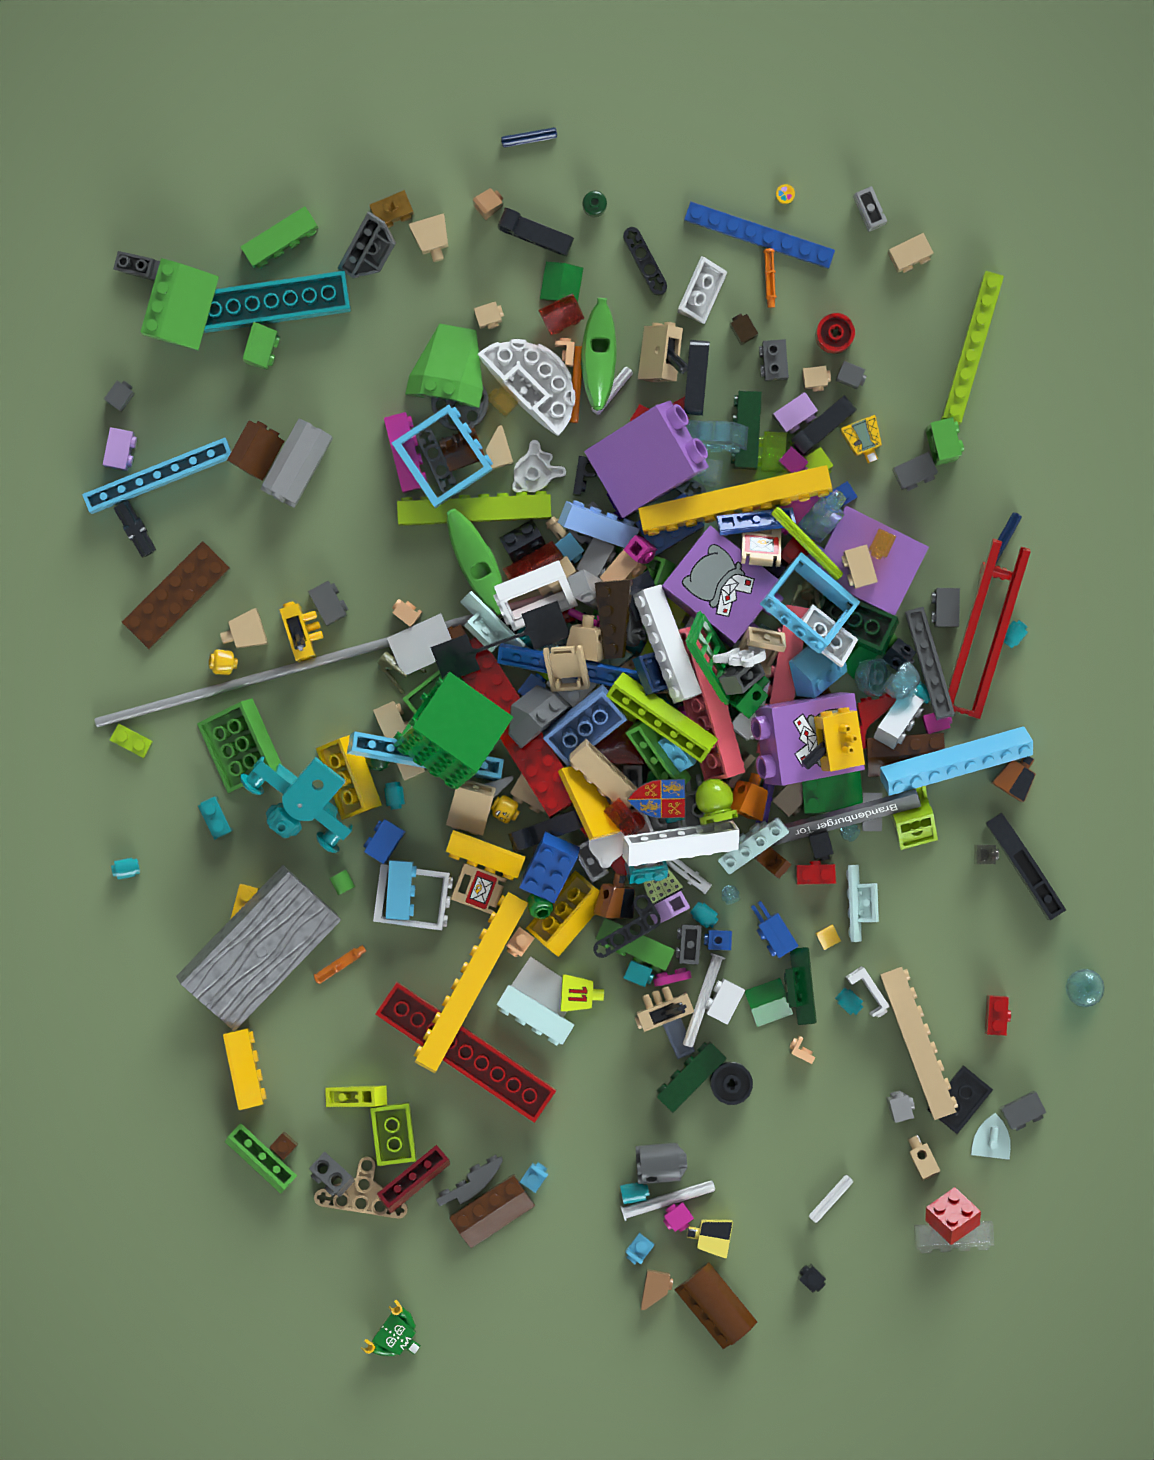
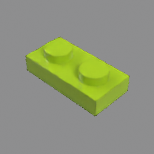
(131, 740)

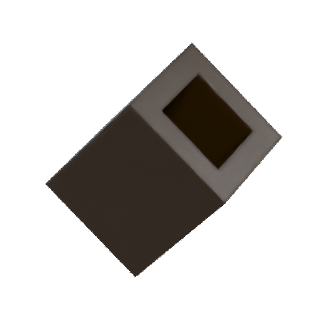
(743, 328)

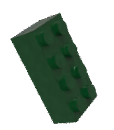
(867, 623)

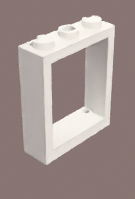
(530, 582)
(444, 901)

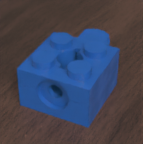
(775, 932)

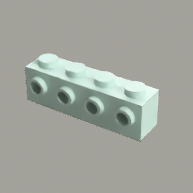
(535, 1014)

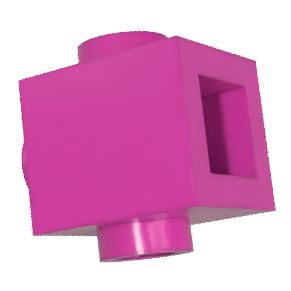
(640, 549)
(677, 1217)

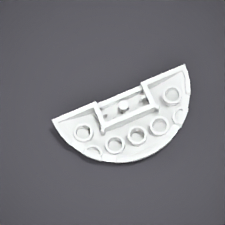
(534, 380)

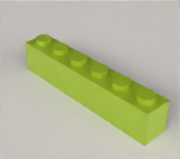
(662, 717)

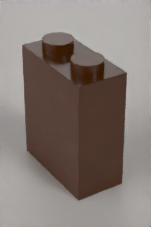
(256, 449)

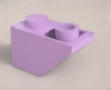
(670, 907)

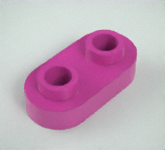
(664, 978)

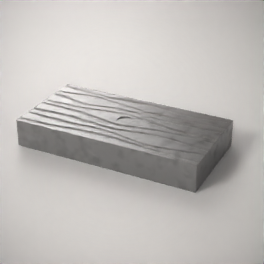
(258, 948)

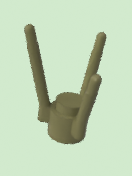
(807, 592)
(387, 663)

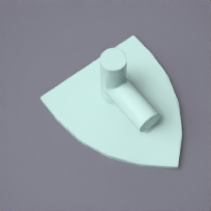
(992, 1139)

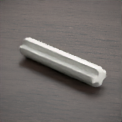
(618, 382)
(831, 1198)

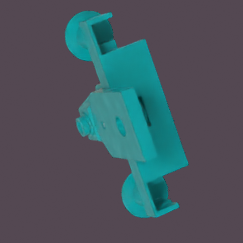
(301, 800)

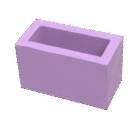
(795, 413)
(119, 449)

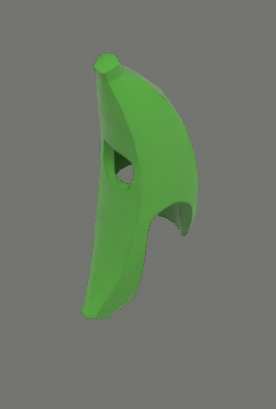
(599, 355)
(474, 558)

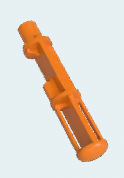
(770, 277)
(339, 964)

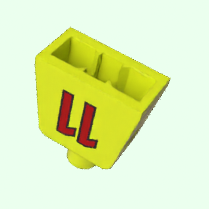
(578, 993)

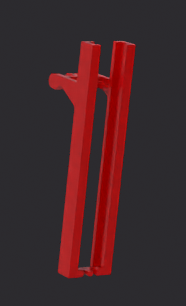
(987, 571)

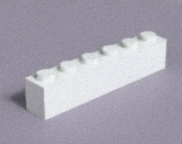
(667, 644)
(680, 843)

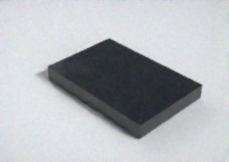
(969, 1095)

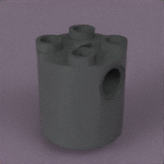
(660, 1163)

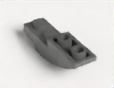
(136, 265)
(479, 1178)

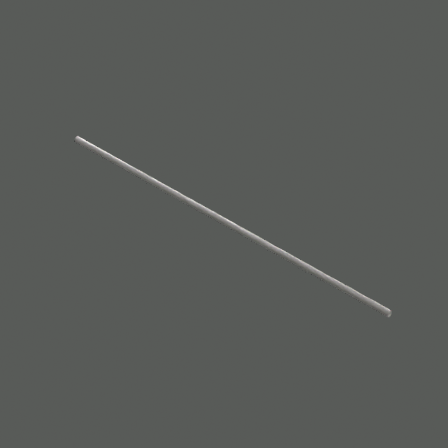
(277, 672)

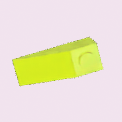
(356, 1096)

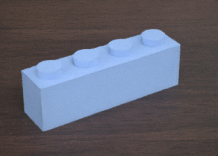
(597, 525)

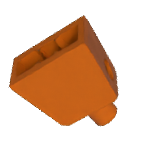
(750, 798)

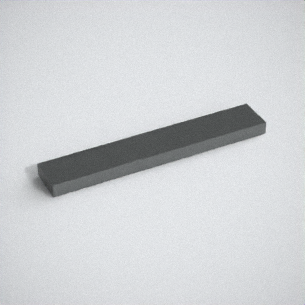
(929, 663)

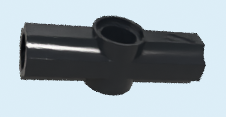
(135, 529)

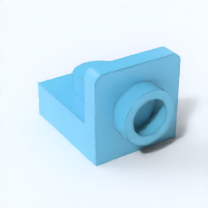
(534, 1176)
(639, 1249)

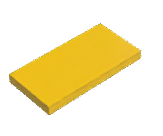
(588, 804)

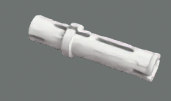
(704, 886)

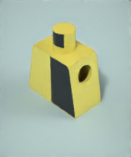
(712, 1236)

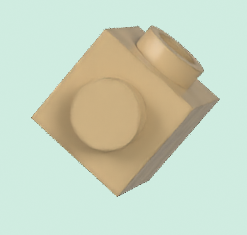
(489, 315)
(816, 378)

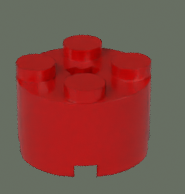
(845, 329)

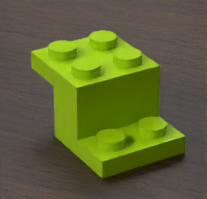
(917, 824)

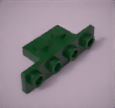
(800, 986)

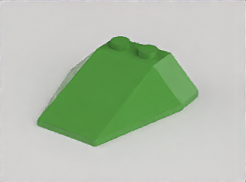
(449, 367)

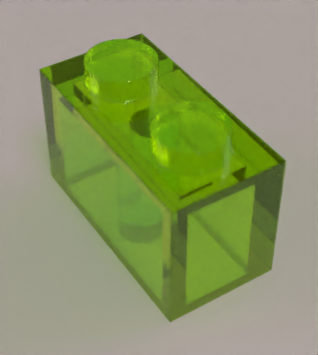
(773, 449)

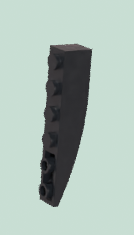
(1026, 867)

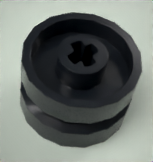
(731, 1094)

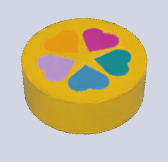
(785, 194)

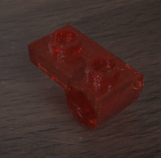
(624, 819)

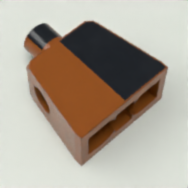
(1016, 778)
(615, 899)

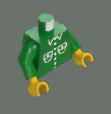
(394, 1334)

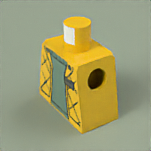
(863, 437)

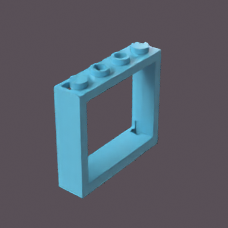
(474, 444)
(826, 586)

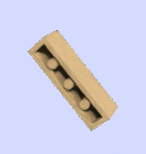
(391, 721)
(601, 772)

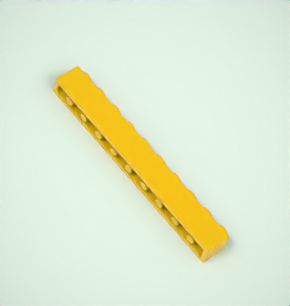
(735, 500)
(471, 982)

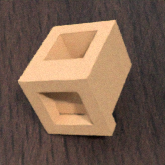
(406, 612)

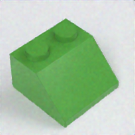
(261, 346)

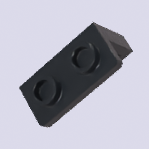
(522, 541)

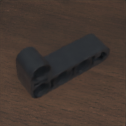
(535, 233)
(696, 377)
(822, 426)
(556, 826)
(625, 930)

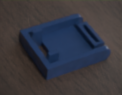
(650, 673)

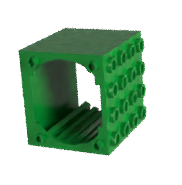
(452, 731)

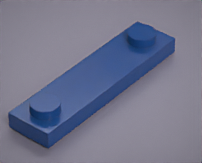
(750, 521)

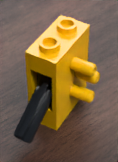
(298, 631)
(837, 741)

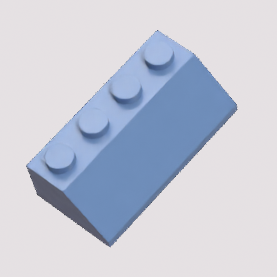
(589, 719)

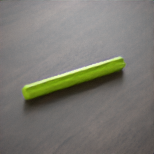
(807, 543)

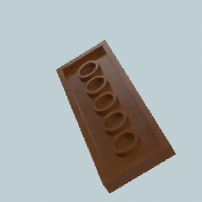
(175, 594)

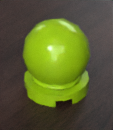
(714, 800)

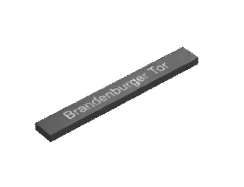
(851, 815)

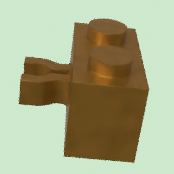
(393, 208)

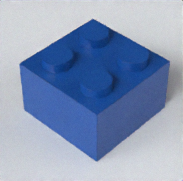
(384, 840)

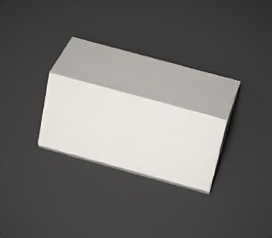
(702, 290)
(841, 644)

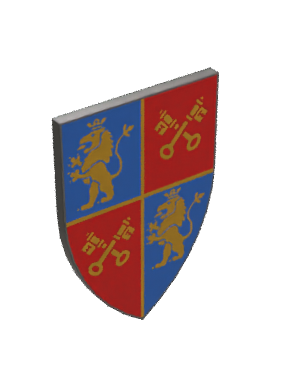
(660, 798)

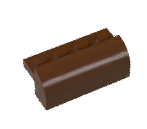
(716, 1306)

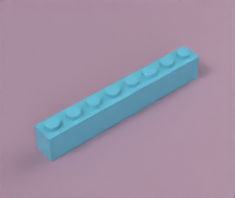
(157, 476)
(384, 749)
(956, 761)

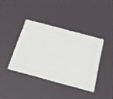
(413, 644)
(541, 985)

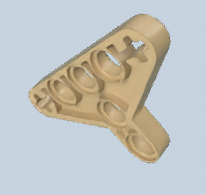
(355, 1192)

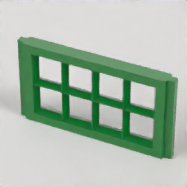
(695, 633)

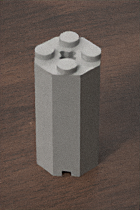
(296, 463)

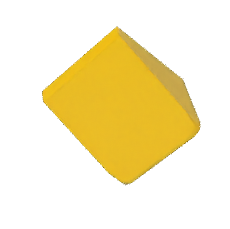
(828, 937)

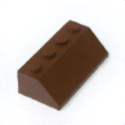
(912, 746)
(492, 1211)

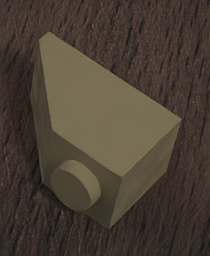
(789, 799)

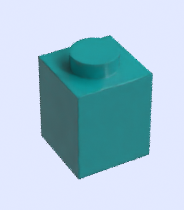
(638, 974)

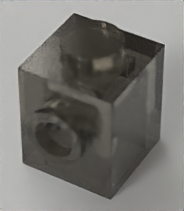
(985, 854)

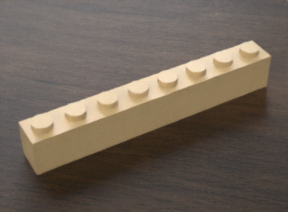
(918, 1044)

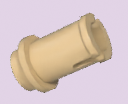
(556, 528)

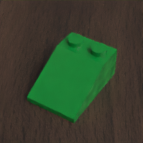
(832, 792)

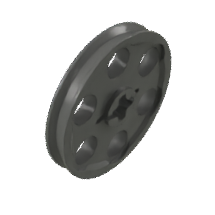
(463, 410)

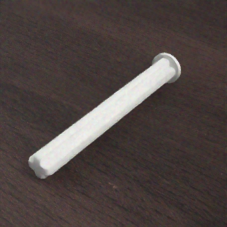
(702, 1000)
(667, 1199)

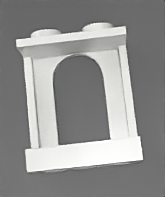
(861, 973)

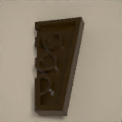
(613, 608)

